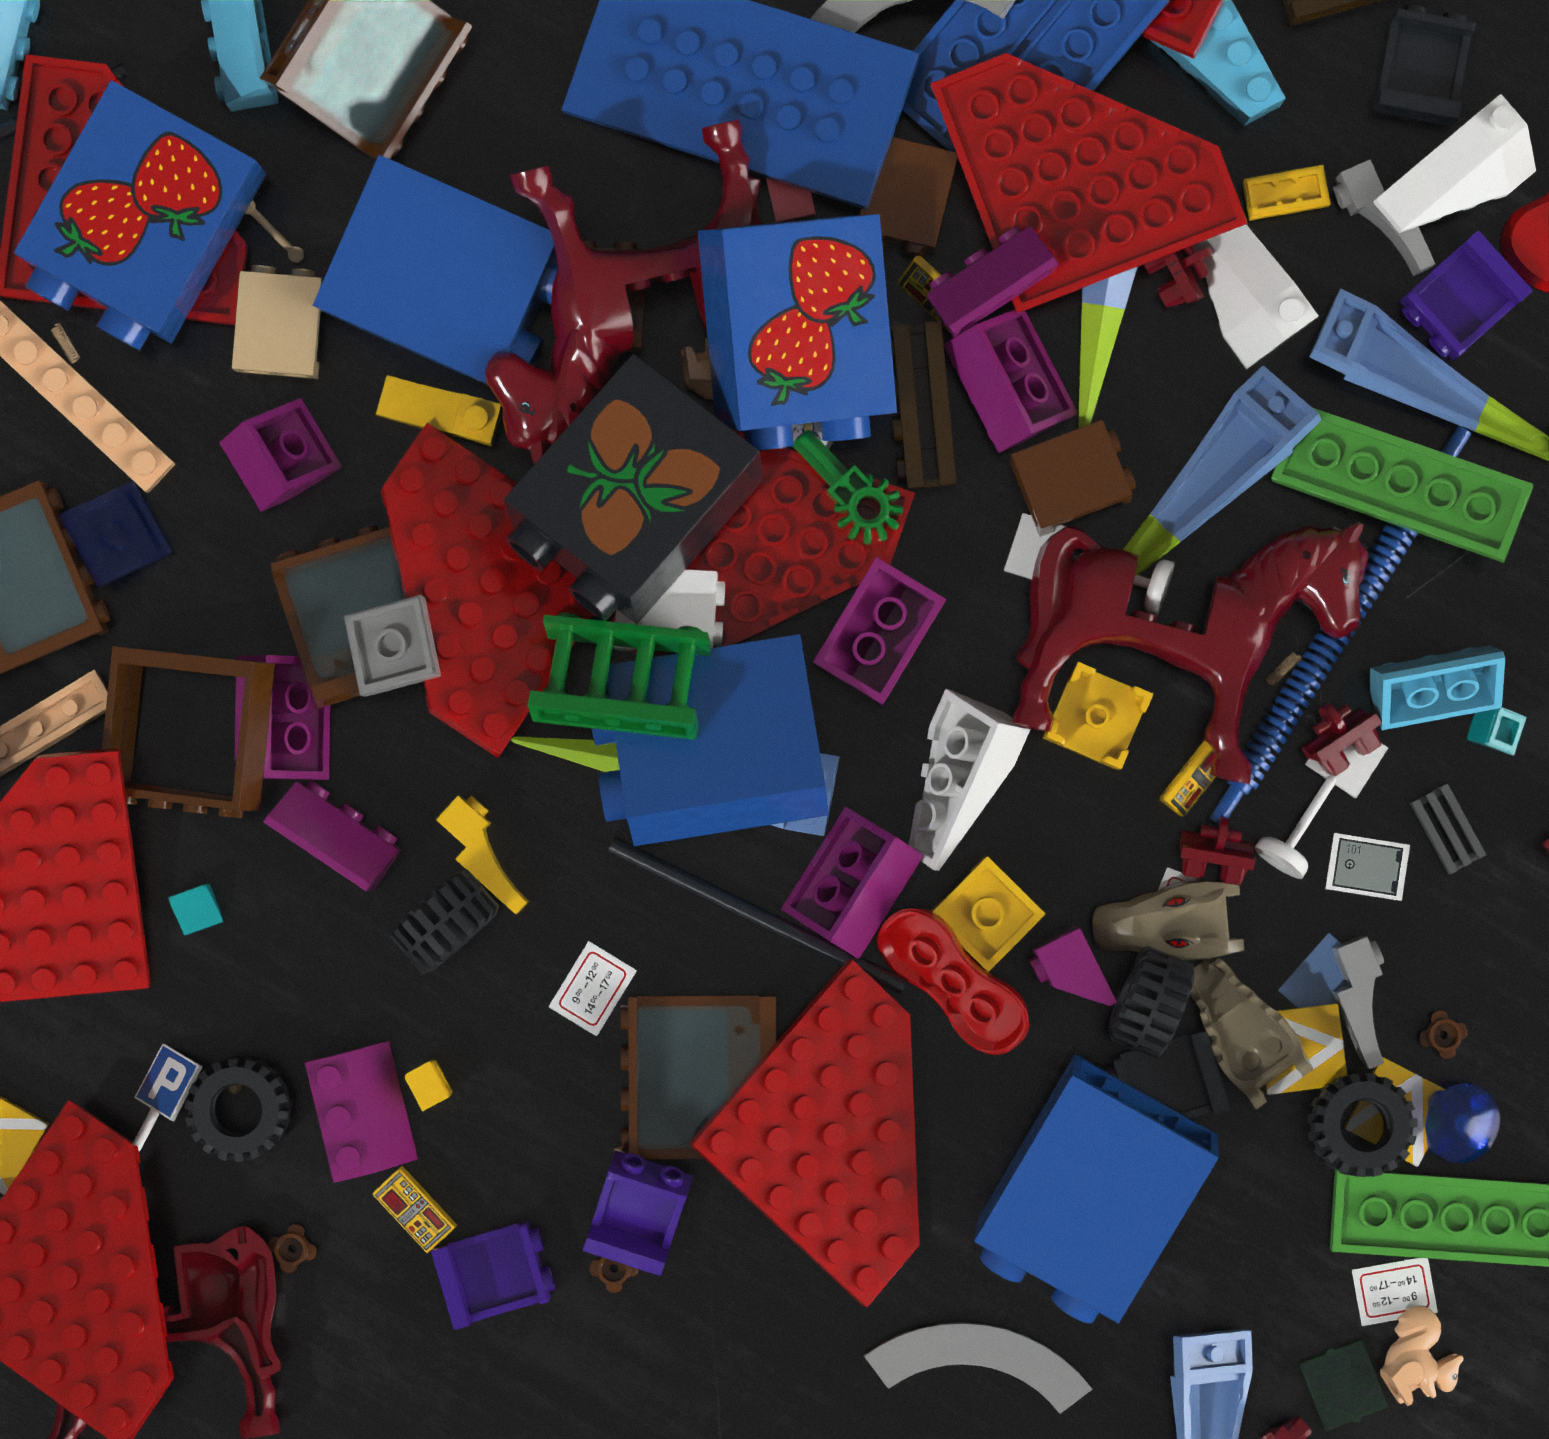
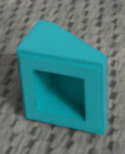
(1497, 729)
(196, 909)

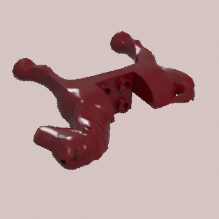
(592, 303)
(1088, 598)
(227, 1307)

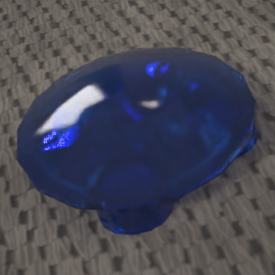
(1461, 1122)

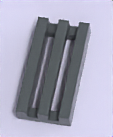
(1464, 858)

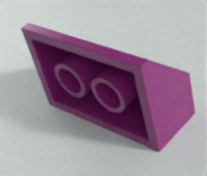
(991, 279)
(1010, 379)
(879, 631)
(297, 730)
(334, 834)
(852, 882)
(361, 1111)

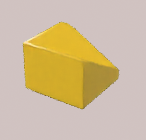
(428, 1084)

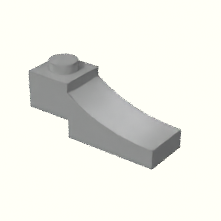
(1357, 191)
(1359, 967)

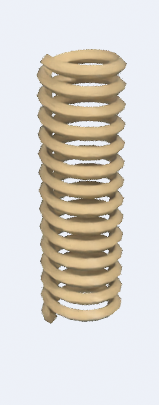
(62, 342)
(1282, 672)

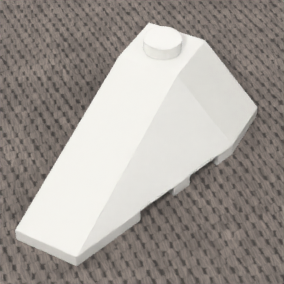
(1470, 167)
(1253, 295)
(967, 764)

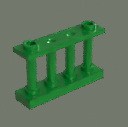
(634, 713)

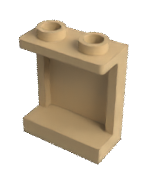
(277, 323)

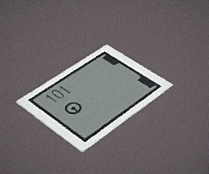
(1367, 866)

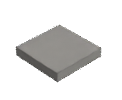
(392, 646)

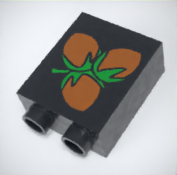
(631, 492)

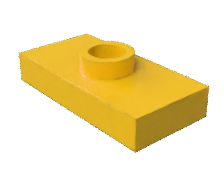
(1286, 192)

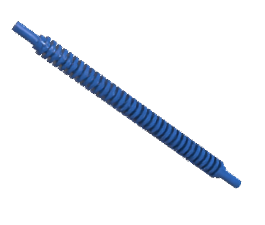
(1322, 654)

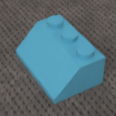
(14, 44)
(242, 52)
(1438, 686)

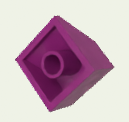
(280, 454)
(1070, 966)

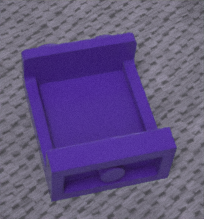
(1464, 296)
(638, 1212)
(492, 1273)

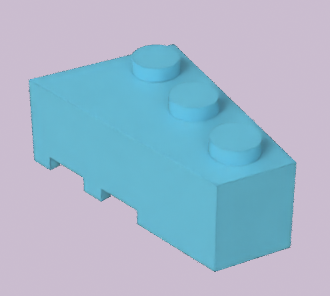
(1232, 68)

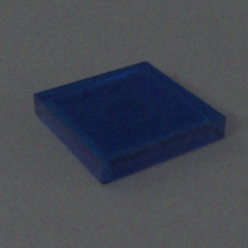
(115, 534)

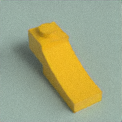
(445, 410)
(468, 824)

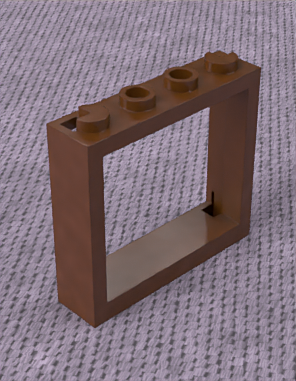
(122, 720)

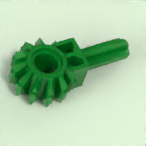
(849, 489)

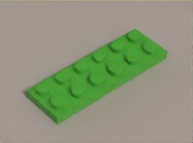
(1407, 485)
(1441, 1218)

